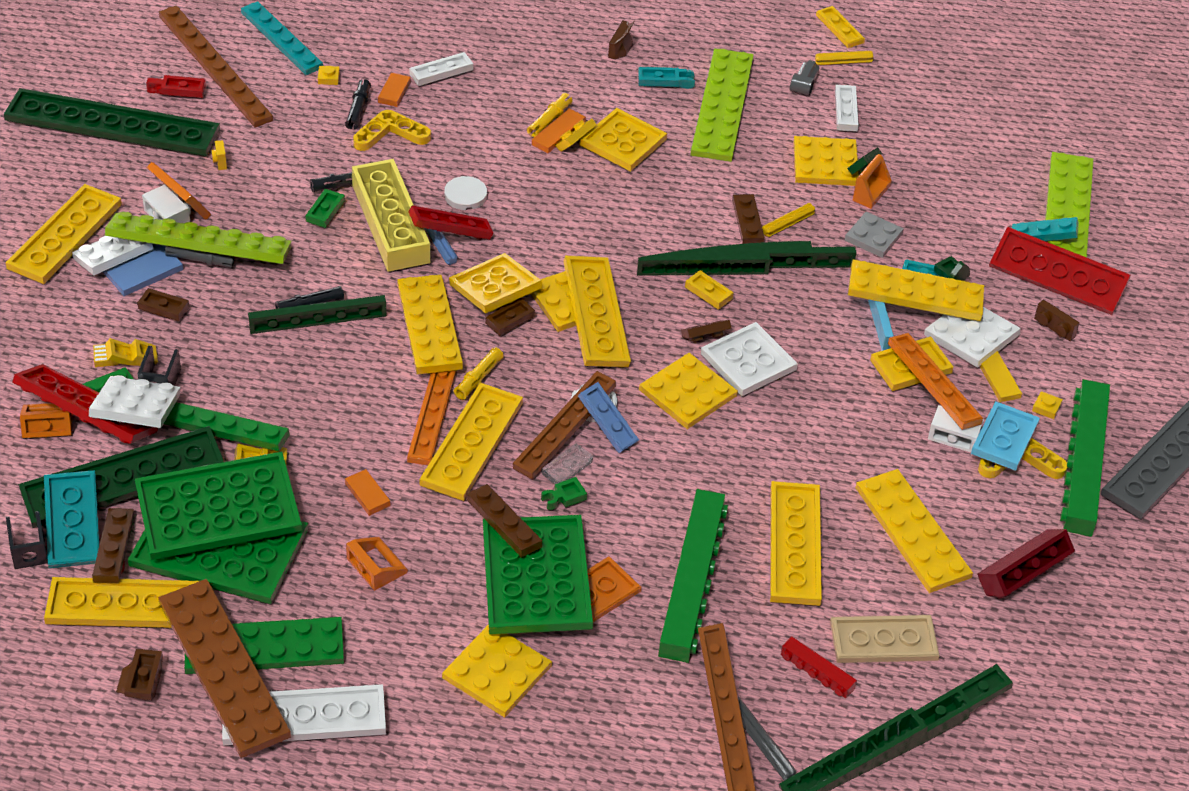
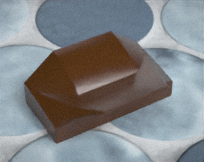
(621, 41)
(141, 675)

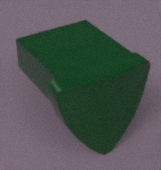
(952, 269)

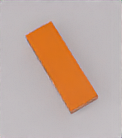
(551, 134)

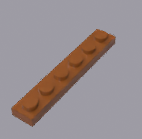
(559, 430)

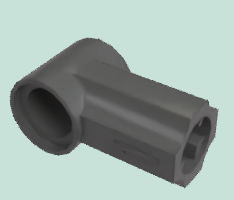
(804, 80)

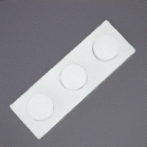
(441, 69)
(846, 108)

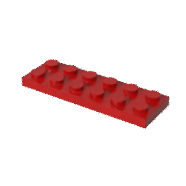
(1060, 270)
(76, 399)

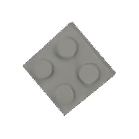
(874, 234)

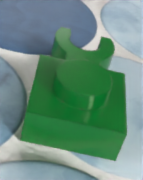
(566, 492)

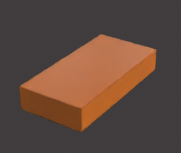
(394, 89)
(367, 492)

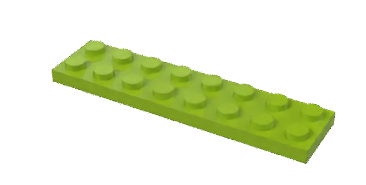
(722, 105)
(1070, 196)
(199, 238)

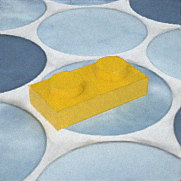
(570, 138)
(709, 289)

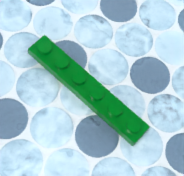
(228, 426)

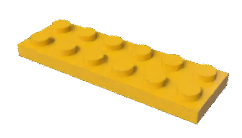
(63, 234)
(916, 290)
(596, 311)
(429, 324)
(471, 441)
(914, 530)
(795, 543)
(109, 604)

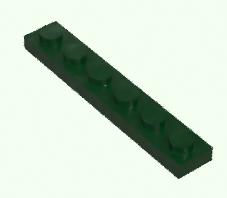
(317, 314)

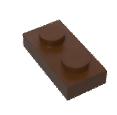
(163, 304)
(510, 316)
(1056, 320)
(715, 328)

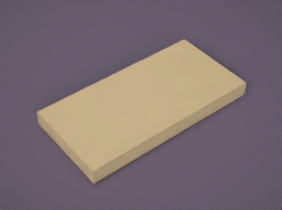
(884, 638)

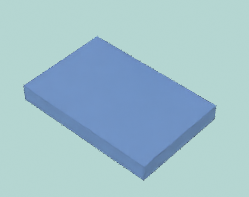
(143, 270)

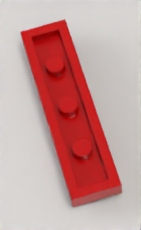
(450, 222)

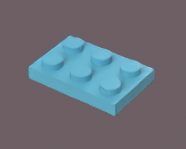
(1005, 435)

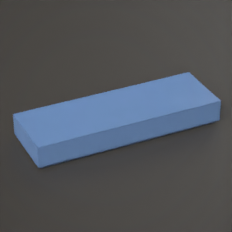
(608, 417)

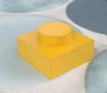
(328, 75)
(219, 155)
(1047, 405)

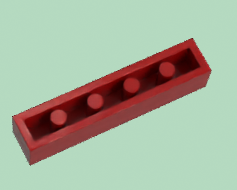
(818, 667)

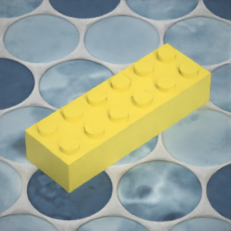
(386, 211)

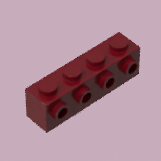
(1026, 562)

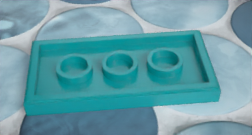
(71, 519)

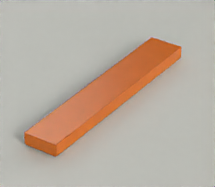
(935, 381)
(431, 417)

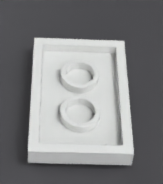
(109, 253)

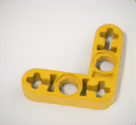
(387, 122)
(1039, 463)

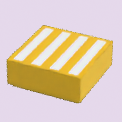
(100, 356)

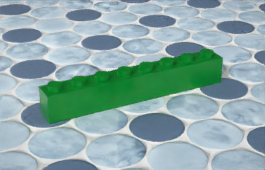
(1086, 458)
(692, 576)

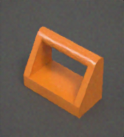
(872, 183)
(44, 421)
(367, 568)

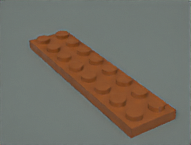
(224, 668)

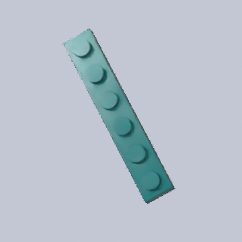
(281, 38)

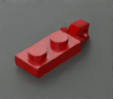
(177, 86)

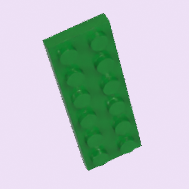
(290, 643)

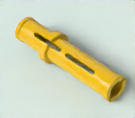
(554, 110)
(474, 377)

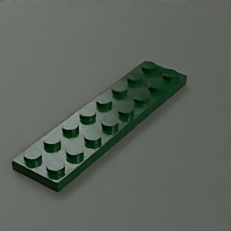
(118, 472)

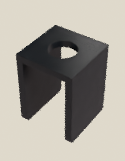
(148, 364)
(36, 547)

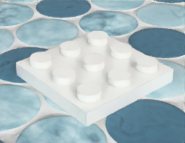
(971, 338)
(749, 358)
(135, 401)

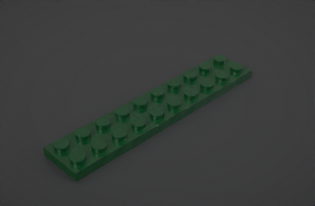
(112, 122)

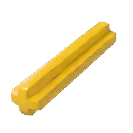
(844, 57)
(788, 219)

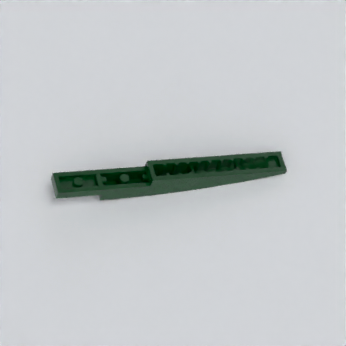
(745, 259)
(900, 734)

